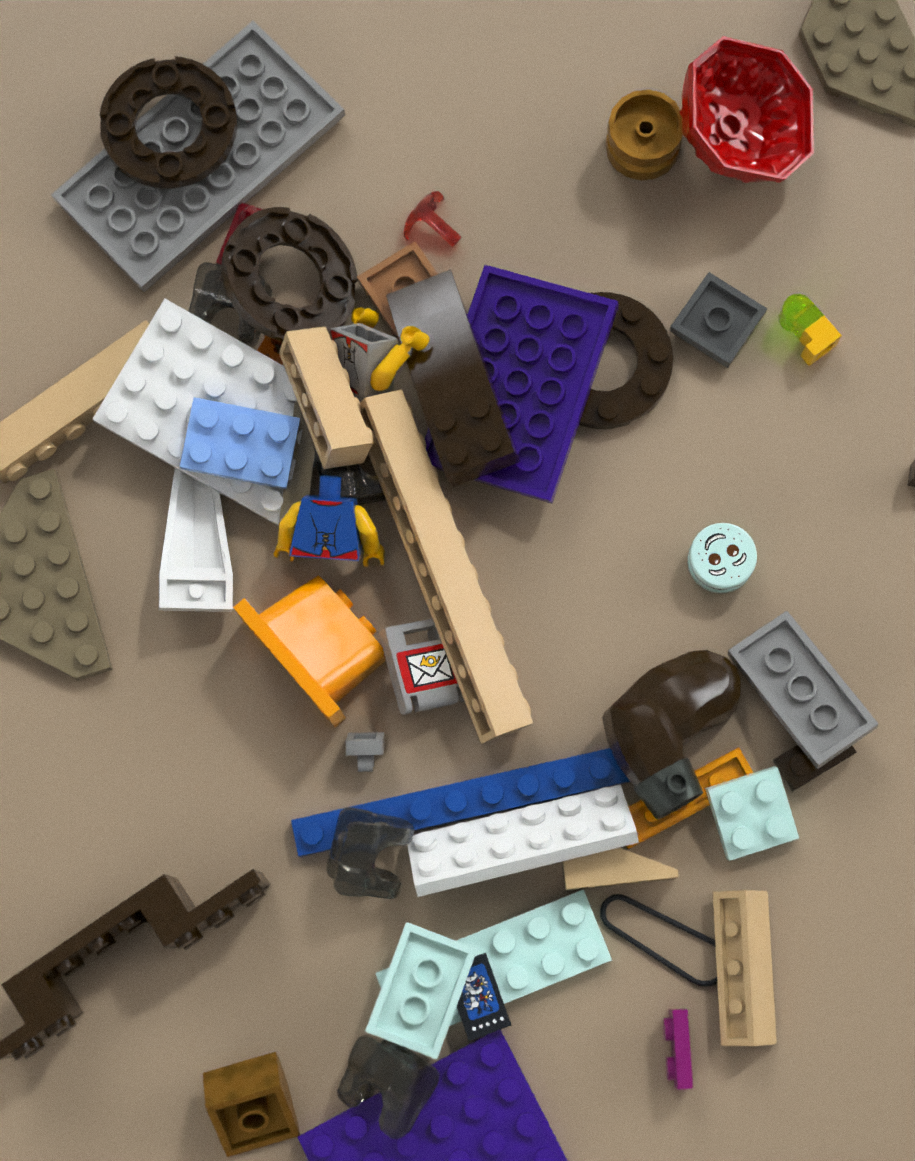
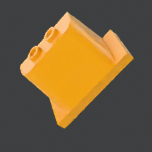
(318, 642)

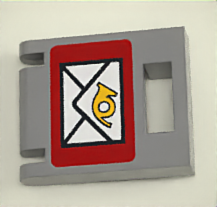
(419, 668)

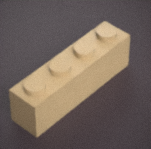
(325, 397)

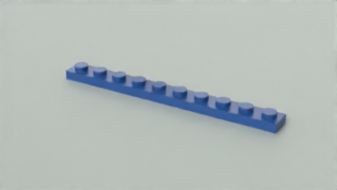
(475, 797)

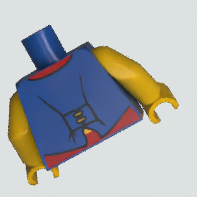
(329, 527)

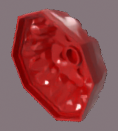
(747, 111)

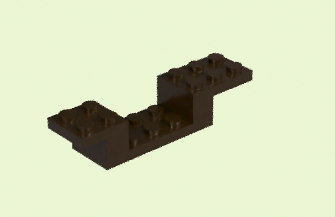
(43, 995)

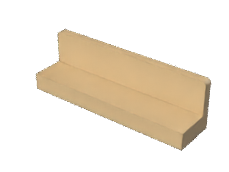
(744, 968)

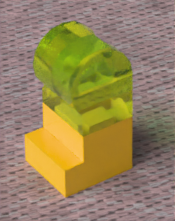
(809, 326)

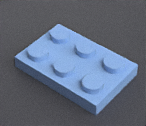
(240, 443)

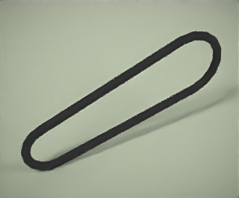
(665, 918)

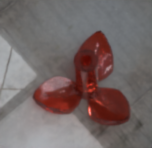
(425, 212)

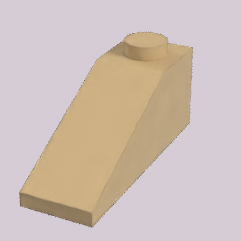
(613, 868)

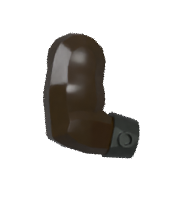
(664, 714)

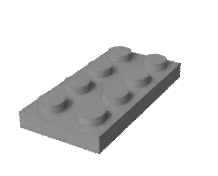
(802, 689)

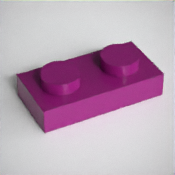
(679, 1065)

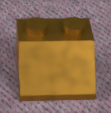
(250, 1104)

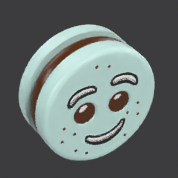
(722, 558)

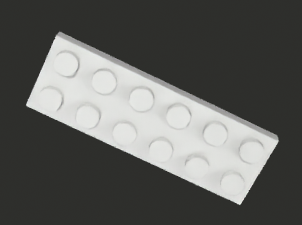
(521, 840)

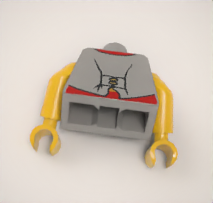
(372, 355)

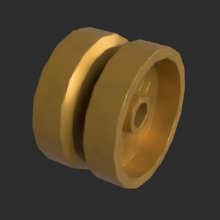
(644, 134)

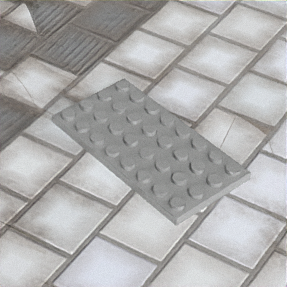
(155, 228)

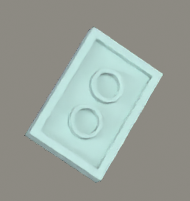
(421, 990)

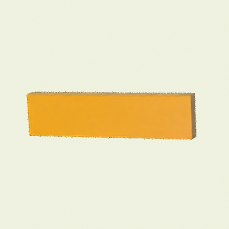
(718, 771)

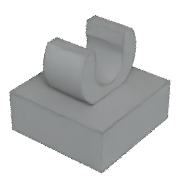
(365, 746)

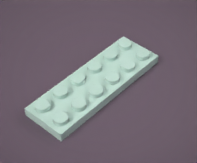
(539, 947)

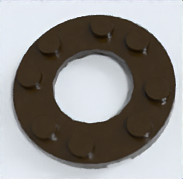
(155, 79)
(314, 238)
(651, 377)

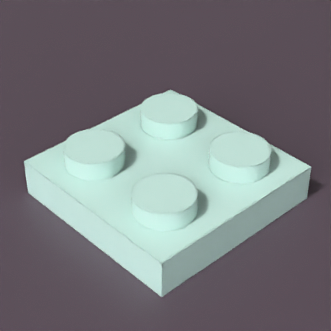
(752, 813)

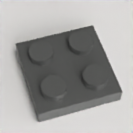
(718, 319)

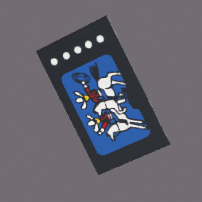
(481, 1001)

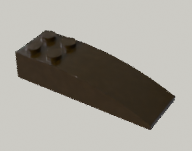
(453, 381)

